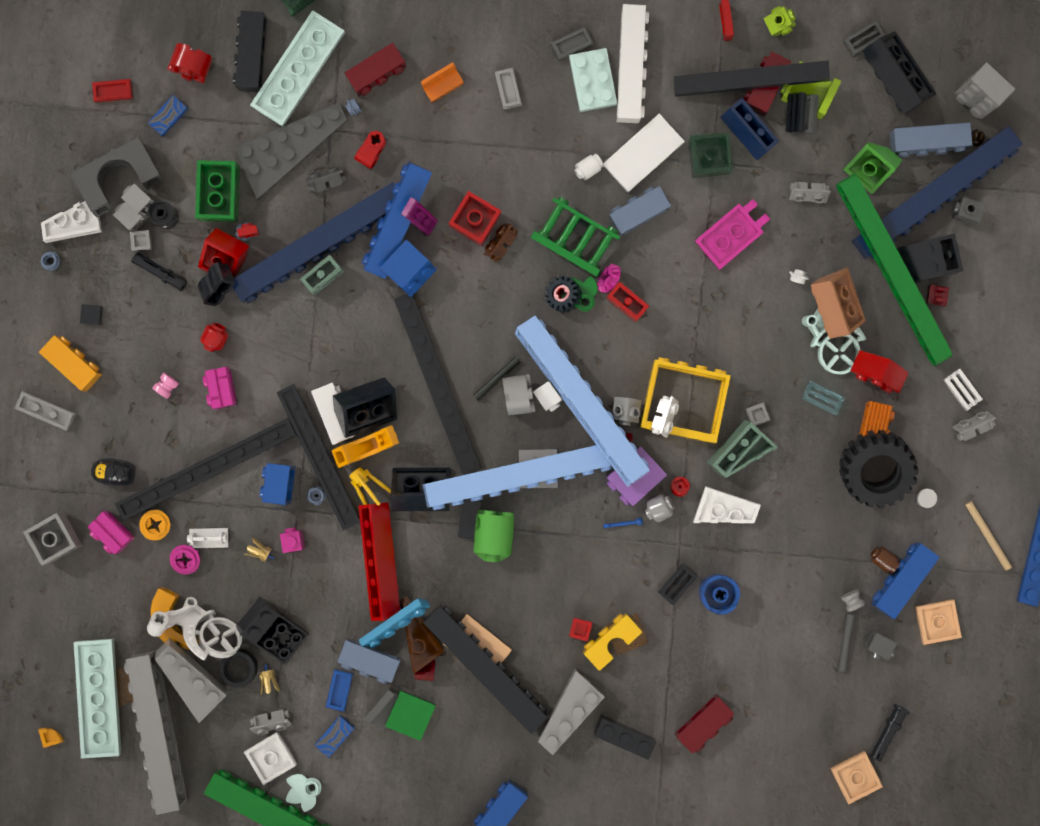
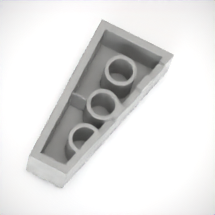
(571, 709)

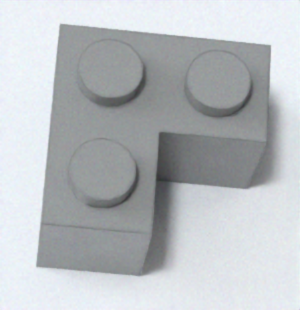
(134, 210)

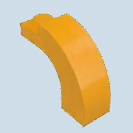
(365, 447)
(165, 601)

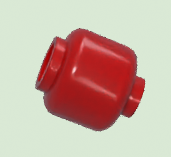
(214, 337)

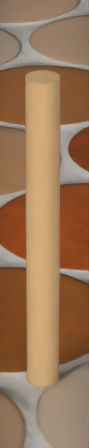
(988, 535)

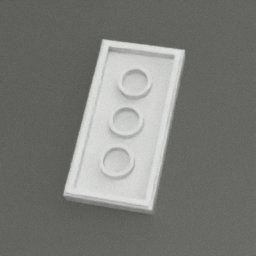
(643, 153)

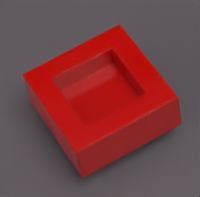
(248, 230)
(580, 629)

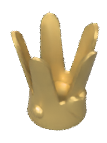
(262, 553)
(265, 677)

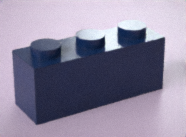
(749, 129)

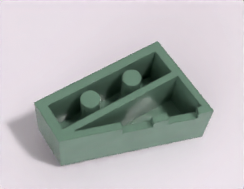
(740, 449)

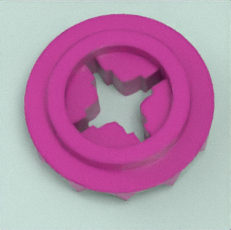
(609, 278)
(180, 565)

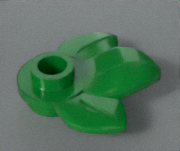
(588, 289)

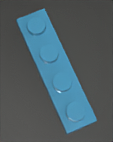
(399, 620)

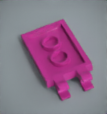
(731, 234)

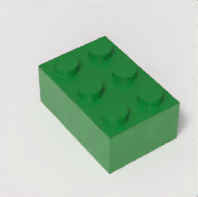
(217, 191)

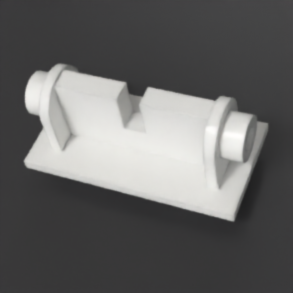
(664, 424)
(208, 538)

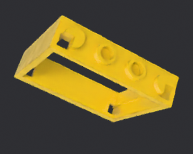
(701, 371)

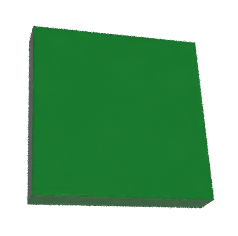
(410, 715)

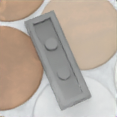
(45, 411)

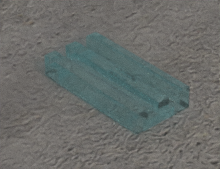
(808, 391)

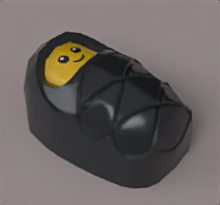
(113, 472)

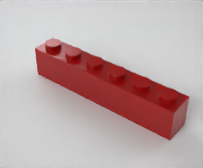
(379, 561)

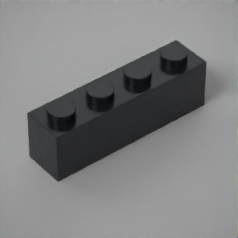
(250, 51)

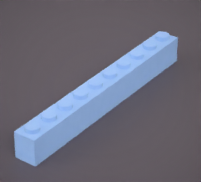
(582, 401)
(514, 476)

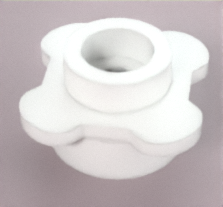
(798, 276)

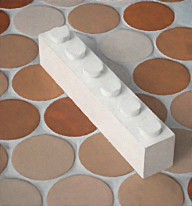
(631, 63)

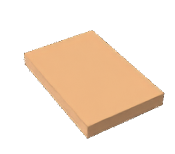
(486, 639)

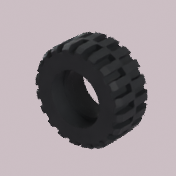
(889, 489)

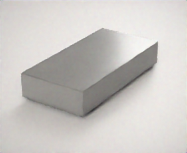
(508, 88)

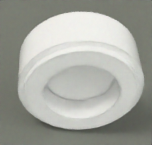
(926, 498)

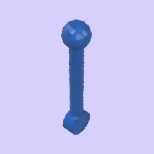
(638, 521)

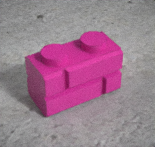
(220, 388)
(110, 532)

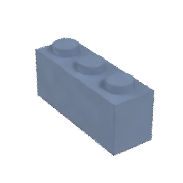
(639, 210)
(369, 661)

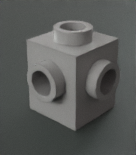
(626, 410)

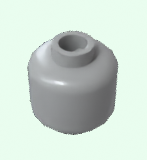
(659, 508)

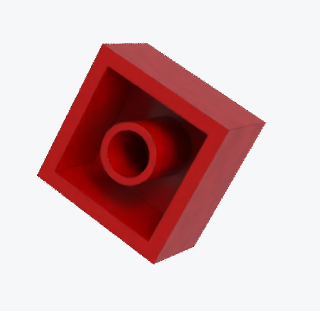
(475, 218)

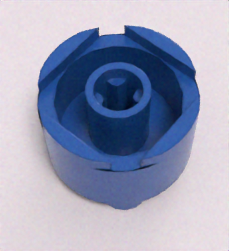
(729, 598)

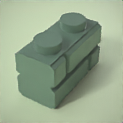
(322, 275)

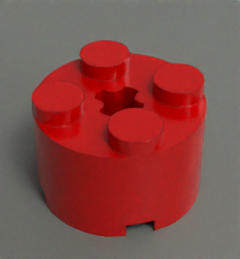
(190, 63)

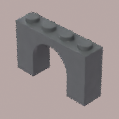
(91, 176)

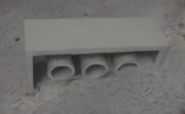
(191, 680)

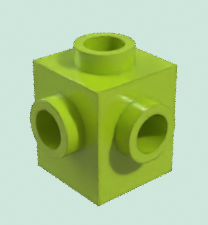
(774, 22)

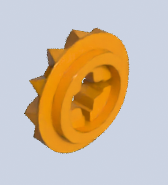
(146, 523)

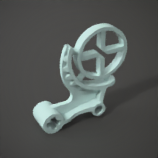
(817, 330)

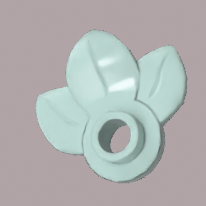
(300, 791)

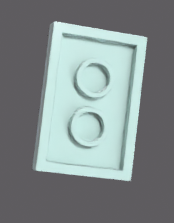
(593, 80)

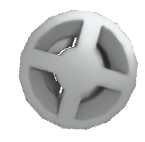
(853, 600)

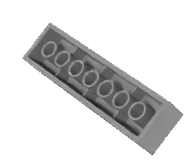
(156, 733)

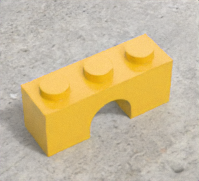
(622, 628)

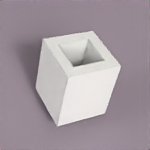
(547, 397)

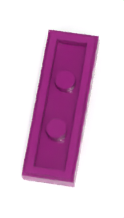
(419, 216)

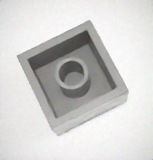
(52, 538)

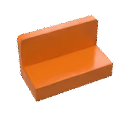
(442, 82)

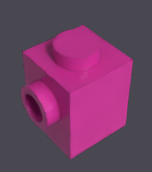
(292, 540)

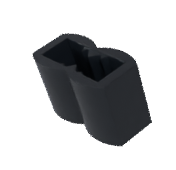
(216, 284)

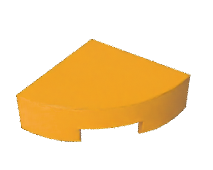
(50, 737)

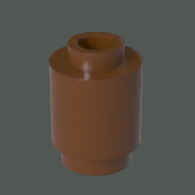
(884, 559)

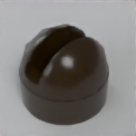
(974, 133)

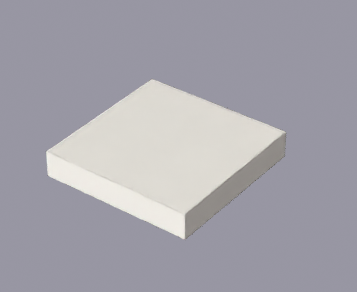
(270, 758)

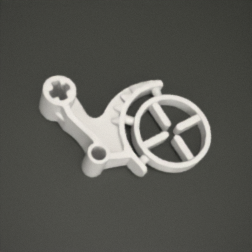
(188, 619)

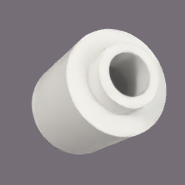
(588, 167)

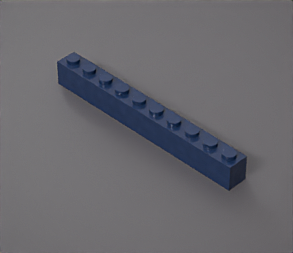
(946, 187)
(312, 246)

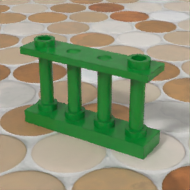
(559, 245)

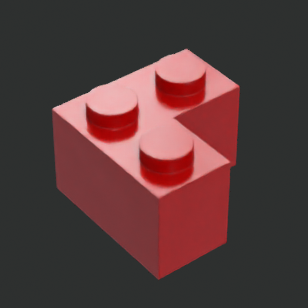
(880, 371)

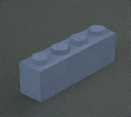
(931, 139)

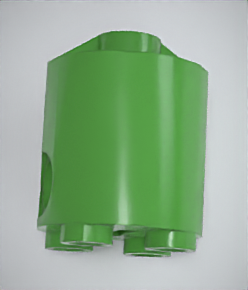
(493, 535)

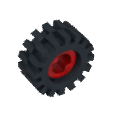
(570, 287)

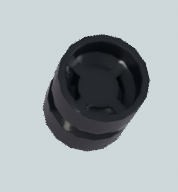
(163, 214)

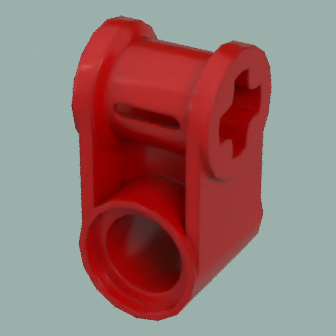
(368, 152)

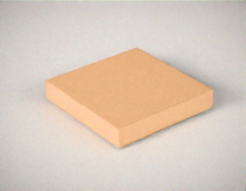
(938, 621)
(856, 777)

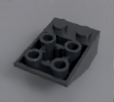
(932, 258)
(271, 630)

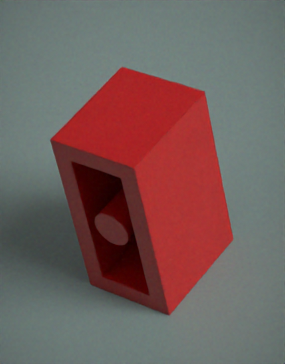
(627, 302)

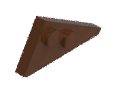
(421, 642)

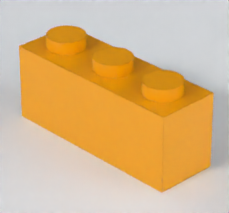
(70, 362)

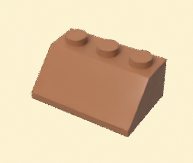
(838, 303)

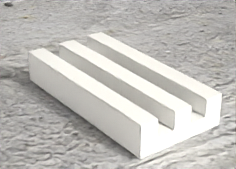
(969, 386)

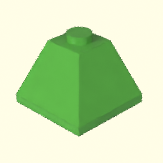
(873, 165)

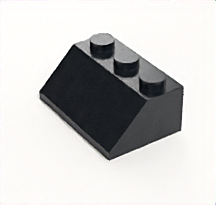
(365, 407)
(408, 490)

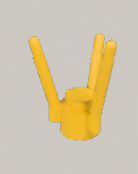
(359, 477)

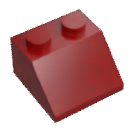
(223, 249)

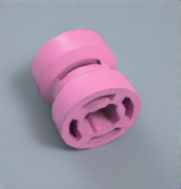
(165, 386)

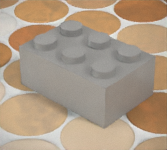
(983, 91)

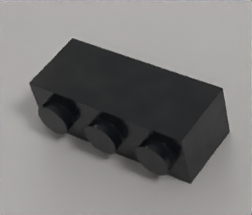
(624, 737)

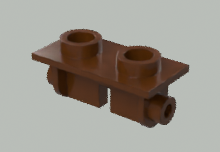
(504, 235)

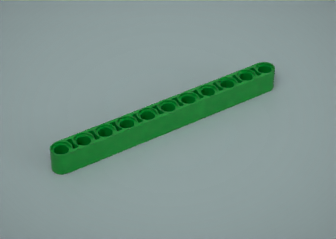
(894, 269)

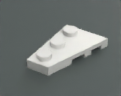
(70, 224)
(723, 507)

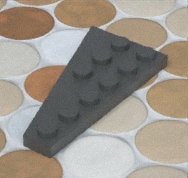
(282, 150)

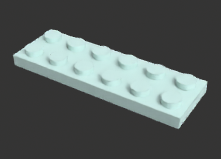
(297, 68)
(97, 698)

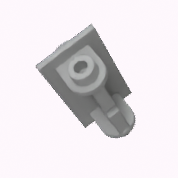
(800, 192)
(982, 422)
(263, 724)

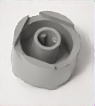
(518, 395)

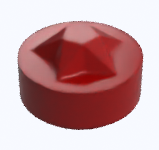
(680, 486)

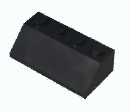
(898, 72)

